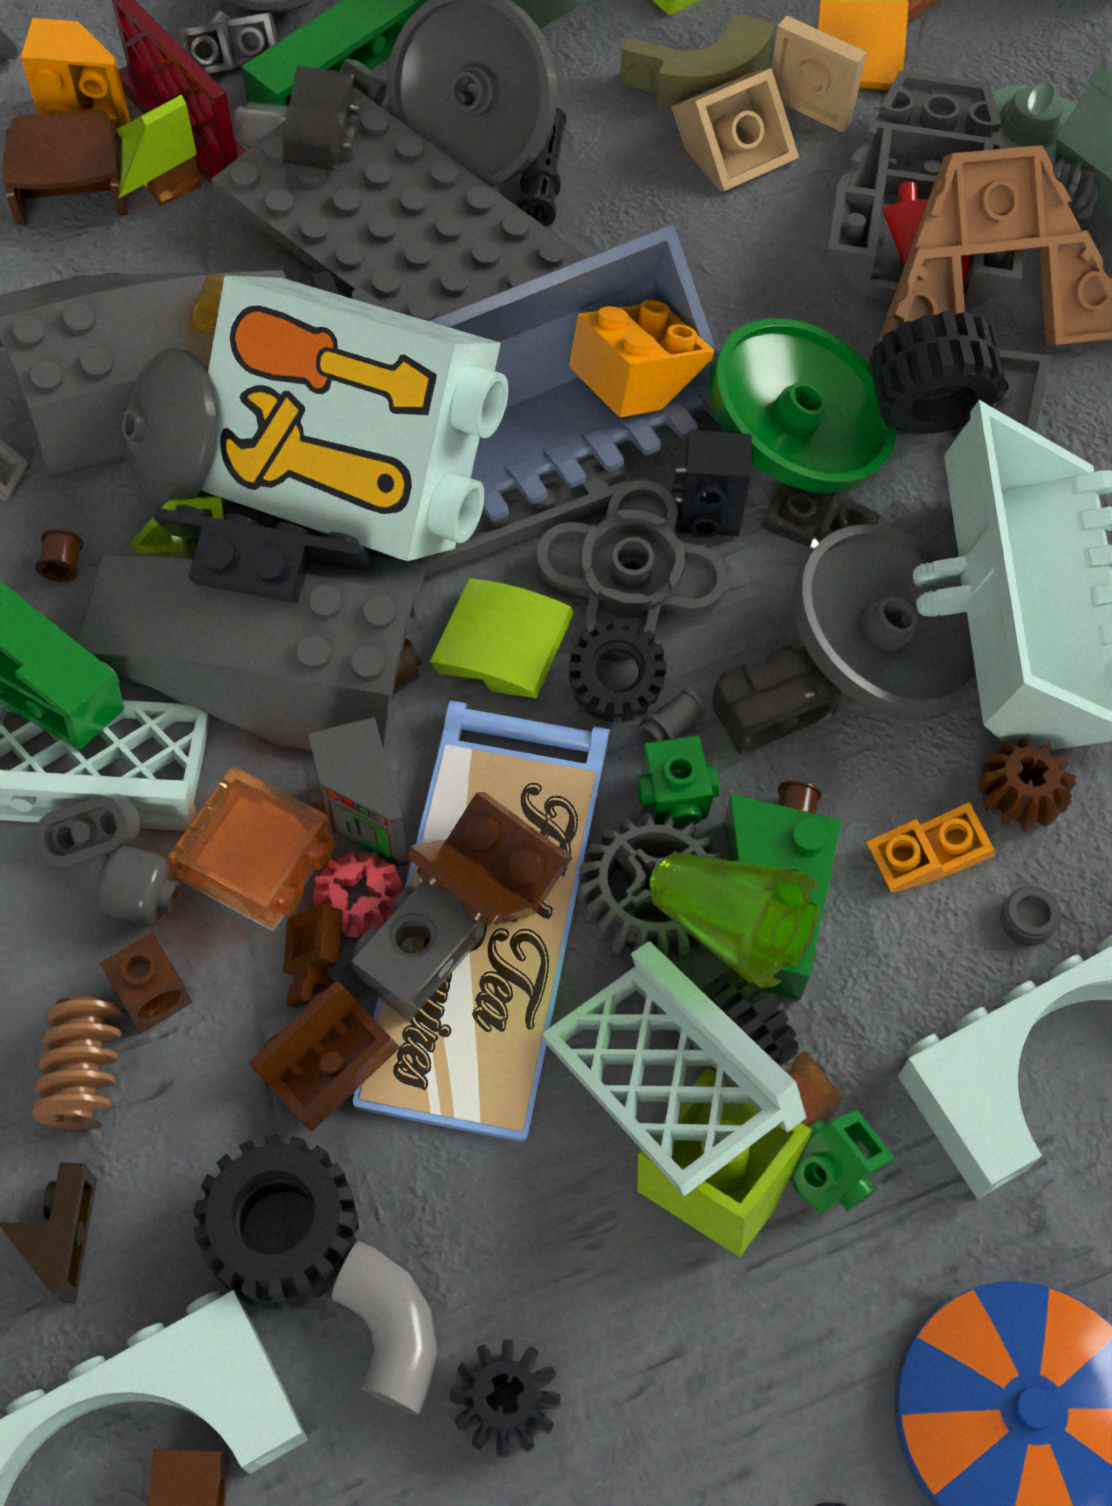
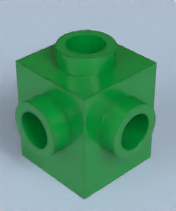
(677, 781)
(840, 1163)

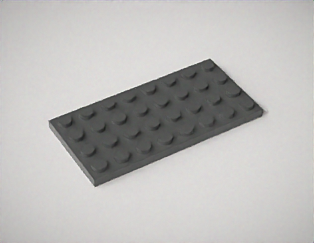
(393, 219)

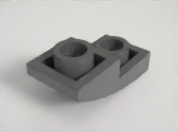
(230, 41)

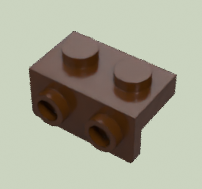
(323, 1055)

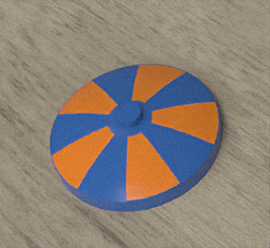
(1009, 1400)

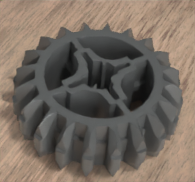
(630, 853)

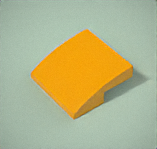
(874, 27)

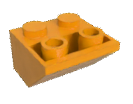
(71, 70)
(636, 355)

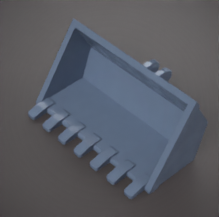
(550, 410)

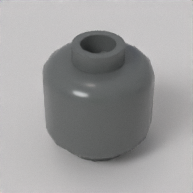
(134, 886)

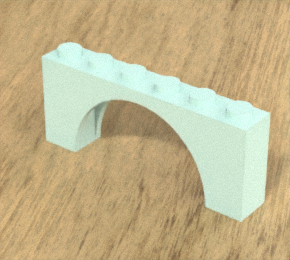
(971, 1077)
(198, 1364)

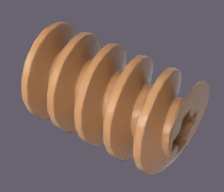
(74, 1062)

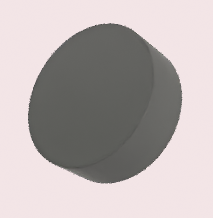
(1030, 915)

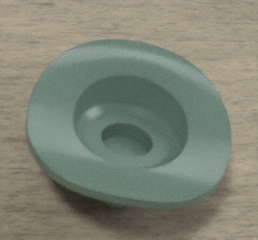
(1032, 115)

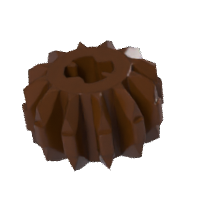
(1045, 789)

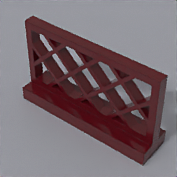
(163, 70)

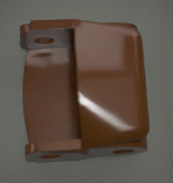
(61, 157)

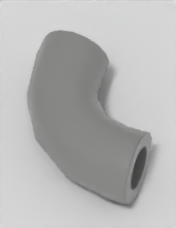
(398, 1325)

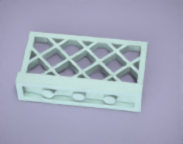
(162, 804)
(718, 1043)

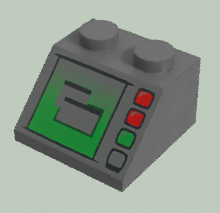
(355, 788)

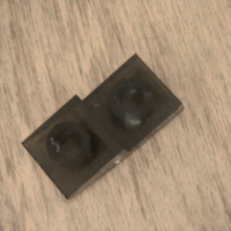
(810, 519)

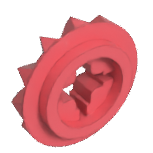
(367, 912)

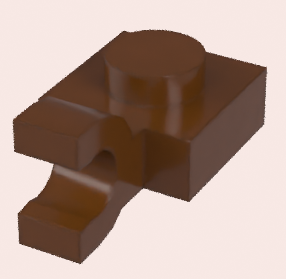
(310, 949)

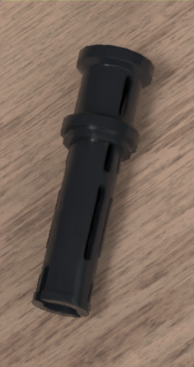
(540, 180)

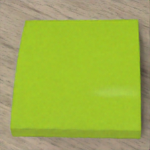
(502, 637)

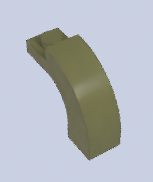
(684, 74)

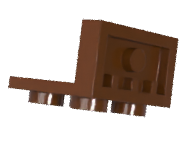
(492, 863)

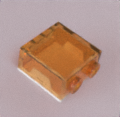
(253, 848)

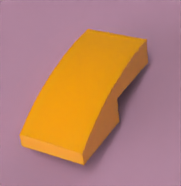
(931, 850)

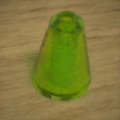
(739, 911)

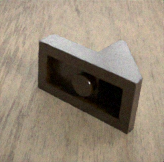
(59, 1248)

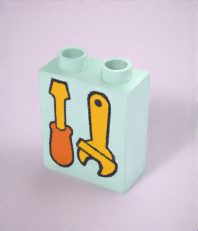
(350, 416)

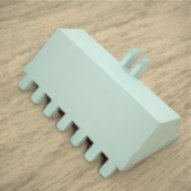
(1030, 581)

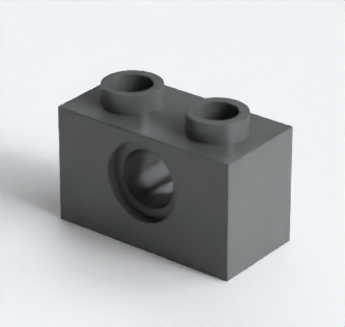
(406, 978)

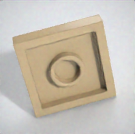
(817, 73)

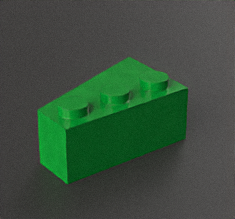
(52, 676)
(790, 840)

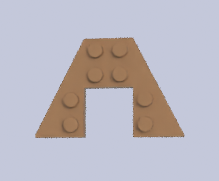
(1005, 205)

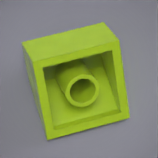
(742, 1193)

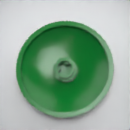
(804, 404)

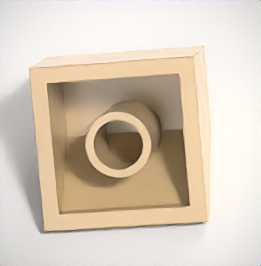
(737, 129)

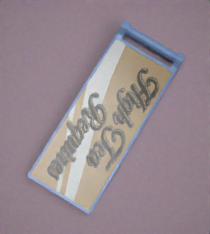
(478, 1041)

